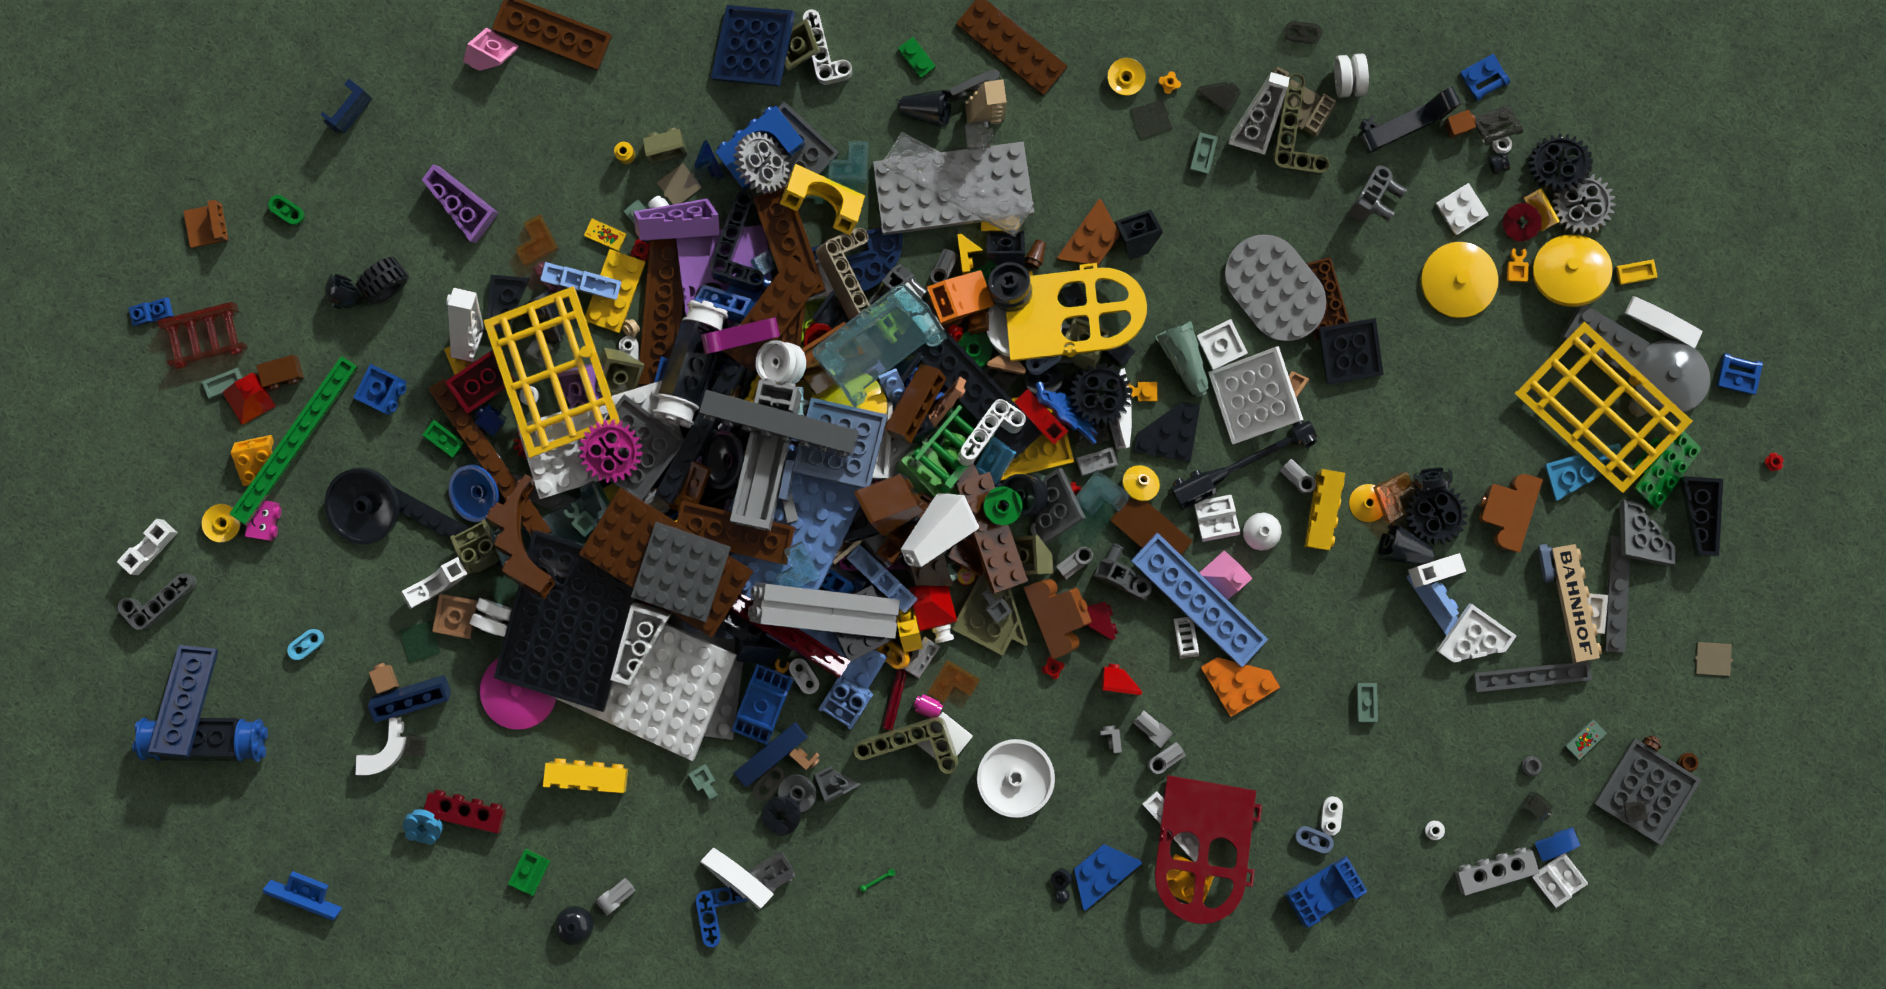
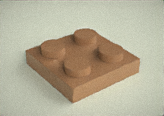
(454, 616)

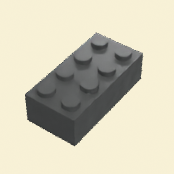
(1622, 340)

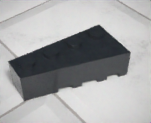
(1704, 513)

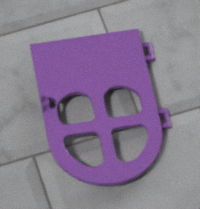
(697, 252)

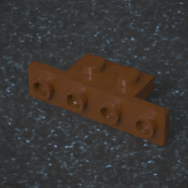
(966, 556)

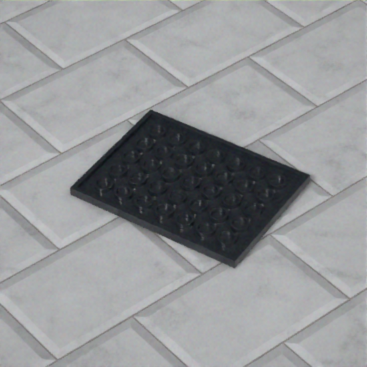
(571, 636)

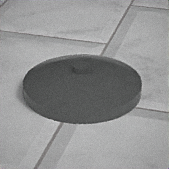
(1675, 371)

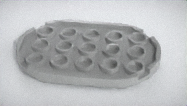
(1275, 287)

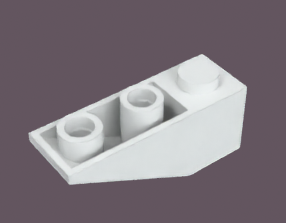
(1437, 570)

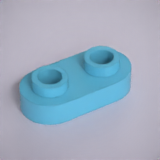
(306, 644)

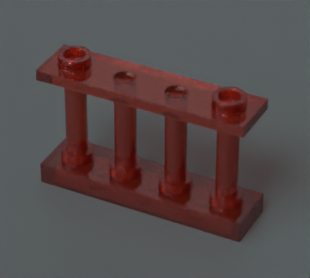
(207, 316)

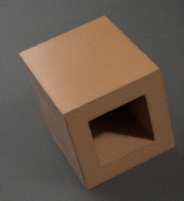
(383, 678)

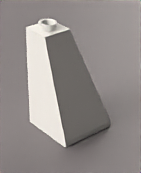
(940, 527)

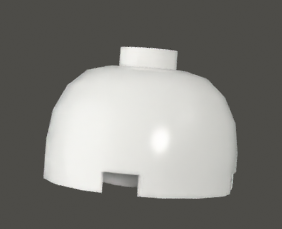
(1262, 531)

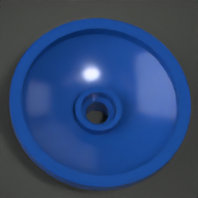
(466, 493)

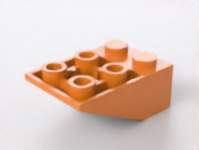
(960, 297)

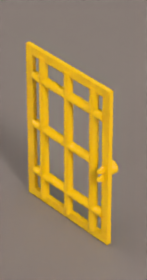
(524, 382)
(1603, 407)

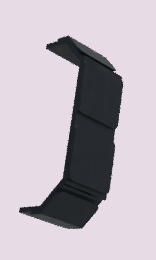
(833, 315)

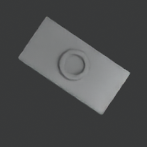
(1097, 461)
(922, 658)

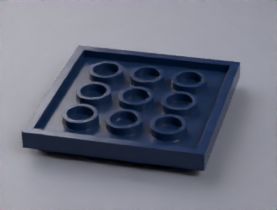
(753, 45)

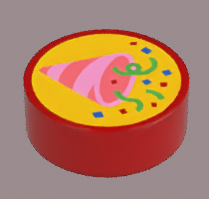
(965, 577)

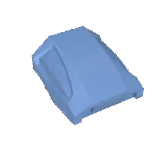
(846, 701)

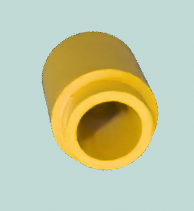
(625, 158)

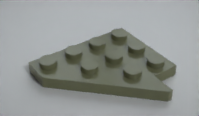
(979, 625)

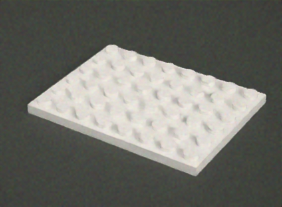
(671, 693)

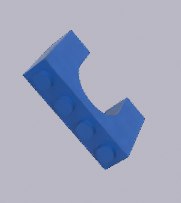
(771, 123)

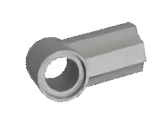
(1296, 475)
(1073, 563)
(1156, 731)
(1167, 757)
(611, 899)

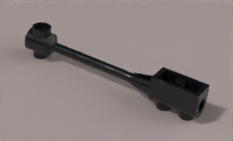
(1202, 485)

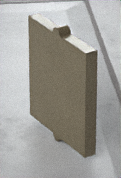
(679, 185)
(1713, 658)

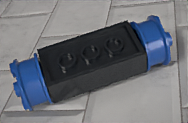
(214, 740)

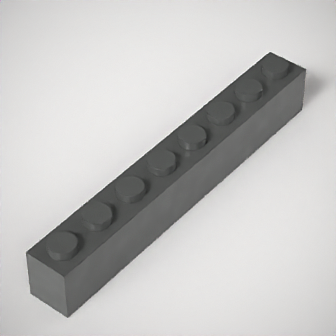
(779, 423)

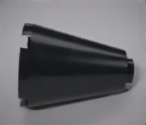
(927, 107)
(544, 314)
(1404, 547)

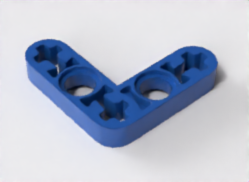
(714, 902)

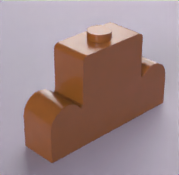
(1510, 510)
(1058, 615)

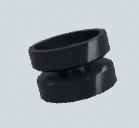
(1010, 286)
(1031, 490)

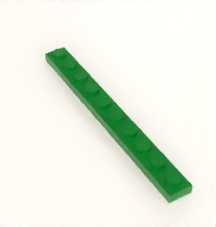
(293, 440)

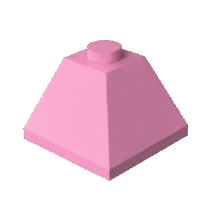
(488, 50)
(1226, 575)

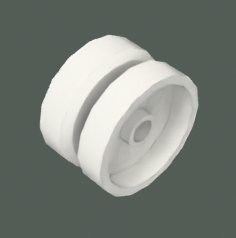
(1351, 75)
(781, 362)
(494, 617)

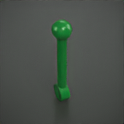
(891, 872)

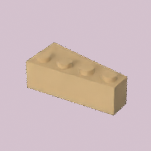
(987, 103)

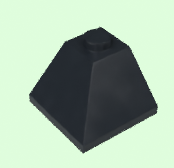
(1139, 233)
(1006, 248)

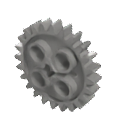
(772, 170)
(1587, 219)

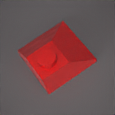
(248, 398)
(933, 606)
(1118, 680)

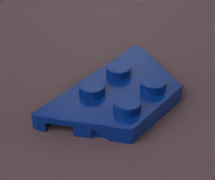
(1102, 872)

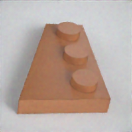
(947, 401)

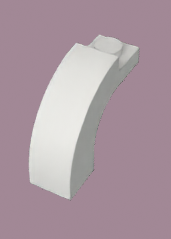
(435, 584)
(388, 756)

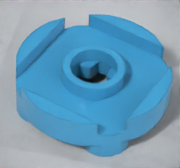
(428, 834)

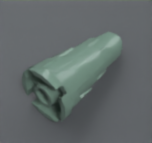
(1182, 349)

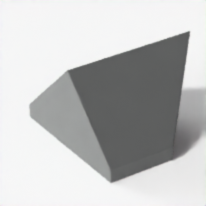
(834, 783)

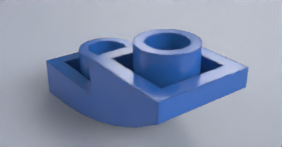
(150, 312)
(1558, 844)

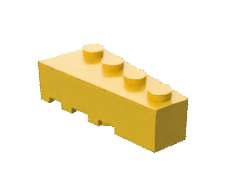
(1324, 509)
(585, 776)

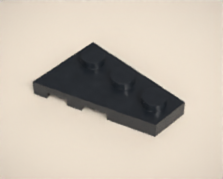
(504, 296)

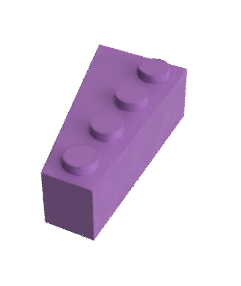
(462, 204)
(677, 221)

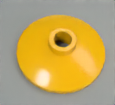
(1128, 67)
(1136, 488)
(1359, 507)
(212, 527)

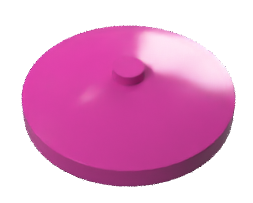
(512, 704)

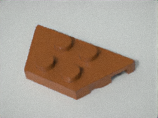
(1092, 238)

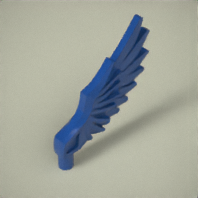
(1065, 412)

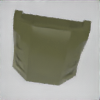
(476, 548)

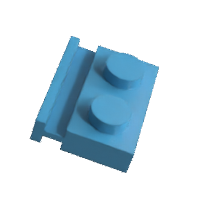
(995, 459)

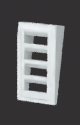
(1191, 653)

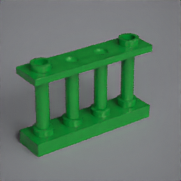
(947, 479)

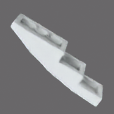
(1663, 321)
(1121, 427)
(737, 878)

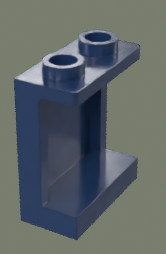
(349, 110)

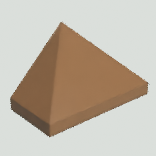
(1004, 364)
(1298, 382)

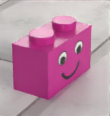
(264, 521)

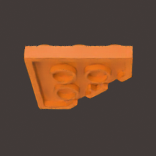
(1238, 685)

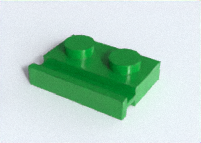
(529, 872)

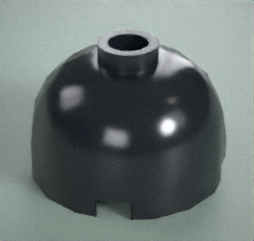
(341, 293)
(574, 925)

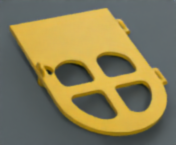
(1037, 327)

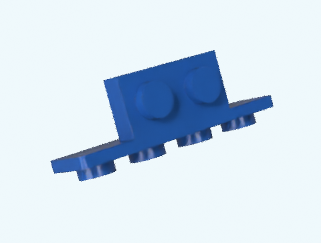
(304, 893)

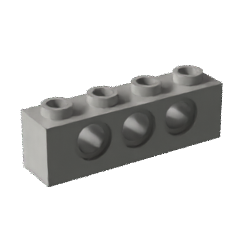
(1526, 868)

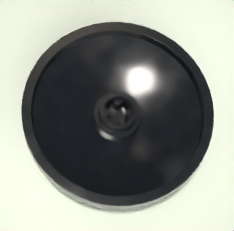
(361, 505)

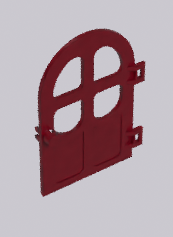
(1209, 814)

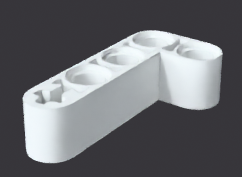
(826, 64)
(984, 433)

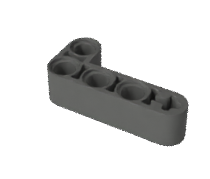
(161, 598)

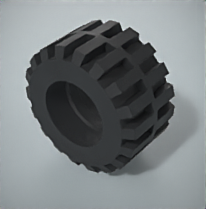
(382, 280)

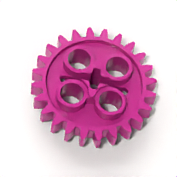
(596, 462)

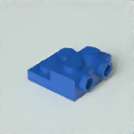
(380, 389)

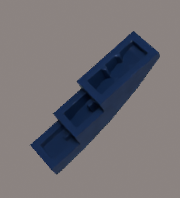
(770, 754)

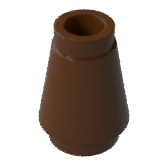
(1035, 256)

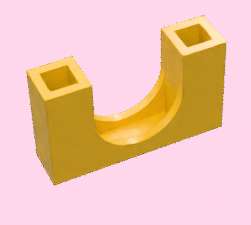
(843, 199)

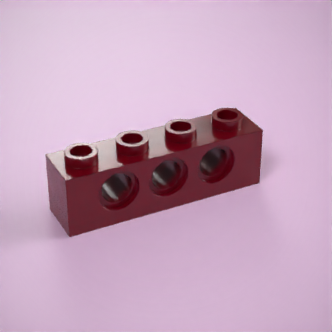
(495, 811)

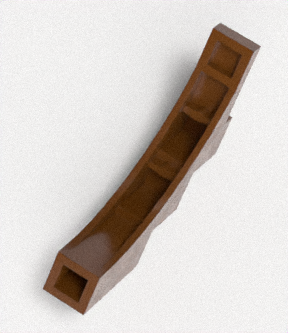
(509, 542)

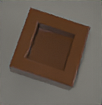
(978, 323)

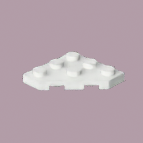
(1475, 636)

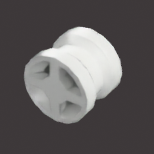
(942, 633)

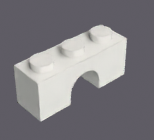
(155, 539)

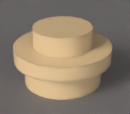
(630, 328)

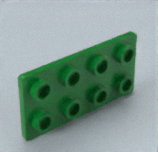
(1666, 469)

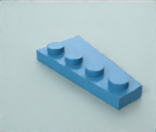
(1575, 471)

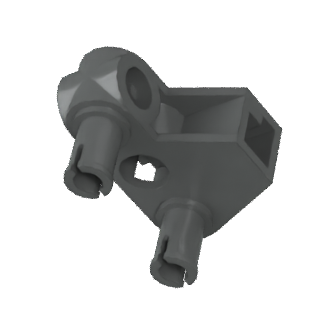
(1369, 197)
(903, 276)
(1129, 579)

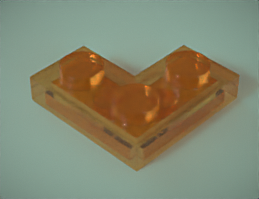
(541, 243)
(1389, 493)
(951, 676)

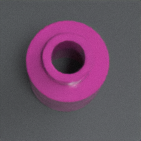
(927, 706)

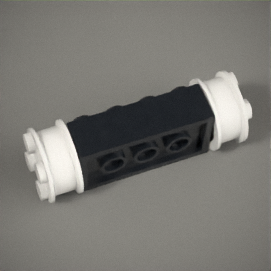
(689, 366)

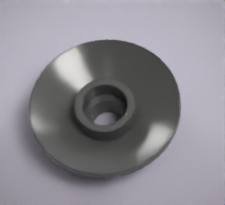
(793, 782)

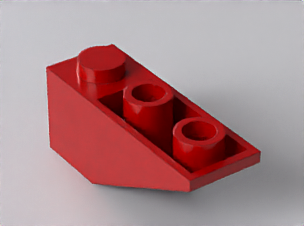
(1041, 416)

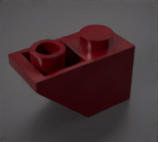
(1101, 621)

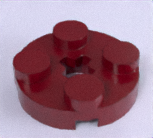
(1529, 213)

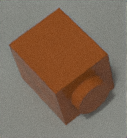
(1460, 123)

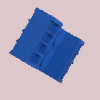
(762, 704)
(1325, 891)

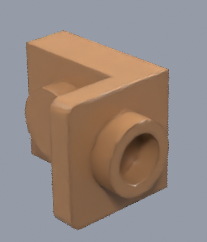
(800, 756)

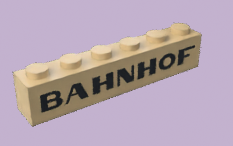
(1575, 605)

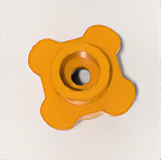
(1169, 87)

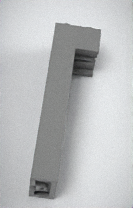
(764, 462)
(823, 610)

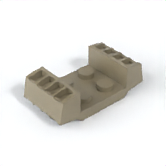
(1313, 110)

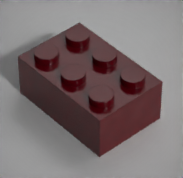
(478, 382)

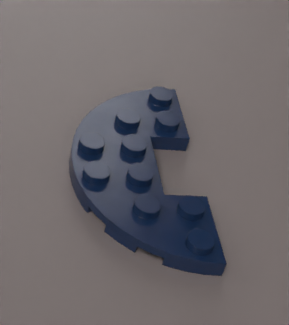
(874, 265)

